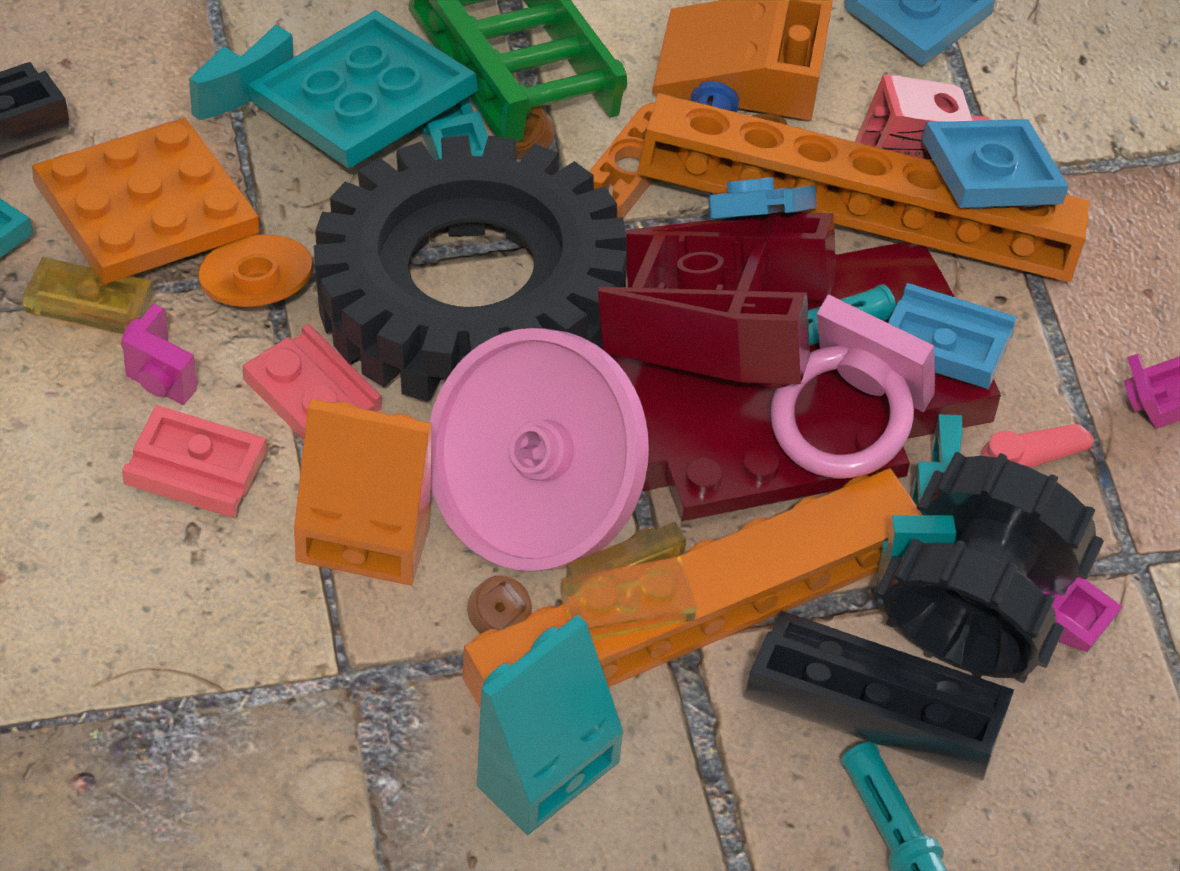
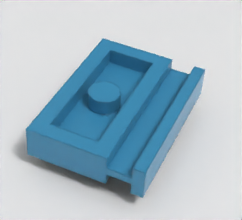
(761, 197)
(965, 335)

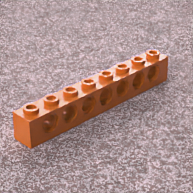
(860, 185)

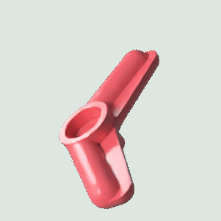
(1039, 446)

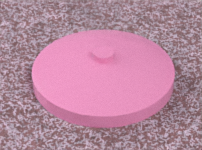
(537, 449)

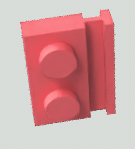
(303, 370)
(194, 461)

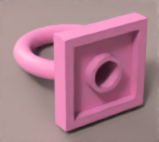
(872, 359)

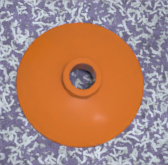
(255, 270)

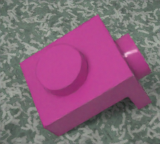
(154, 361)
(1155, 390)

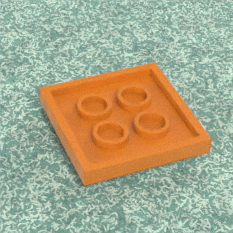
(145, 200)

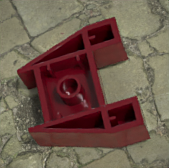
(723, 295)

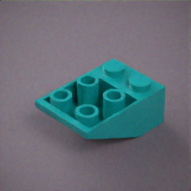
(546, 727)

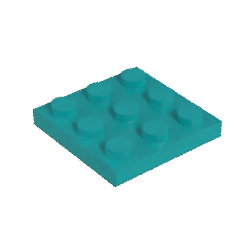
(363, 88)

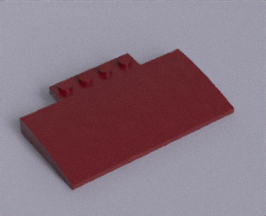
(716, 434)

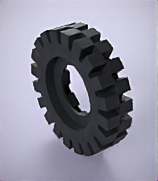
(388, 217)

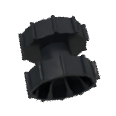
(983, 595)

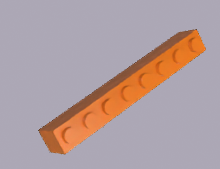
(734, 580)

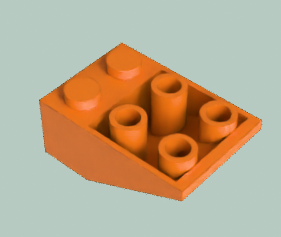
(756, 47)
(363, 491)

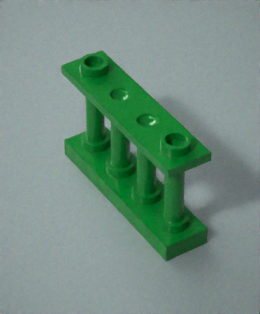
(499, 95)

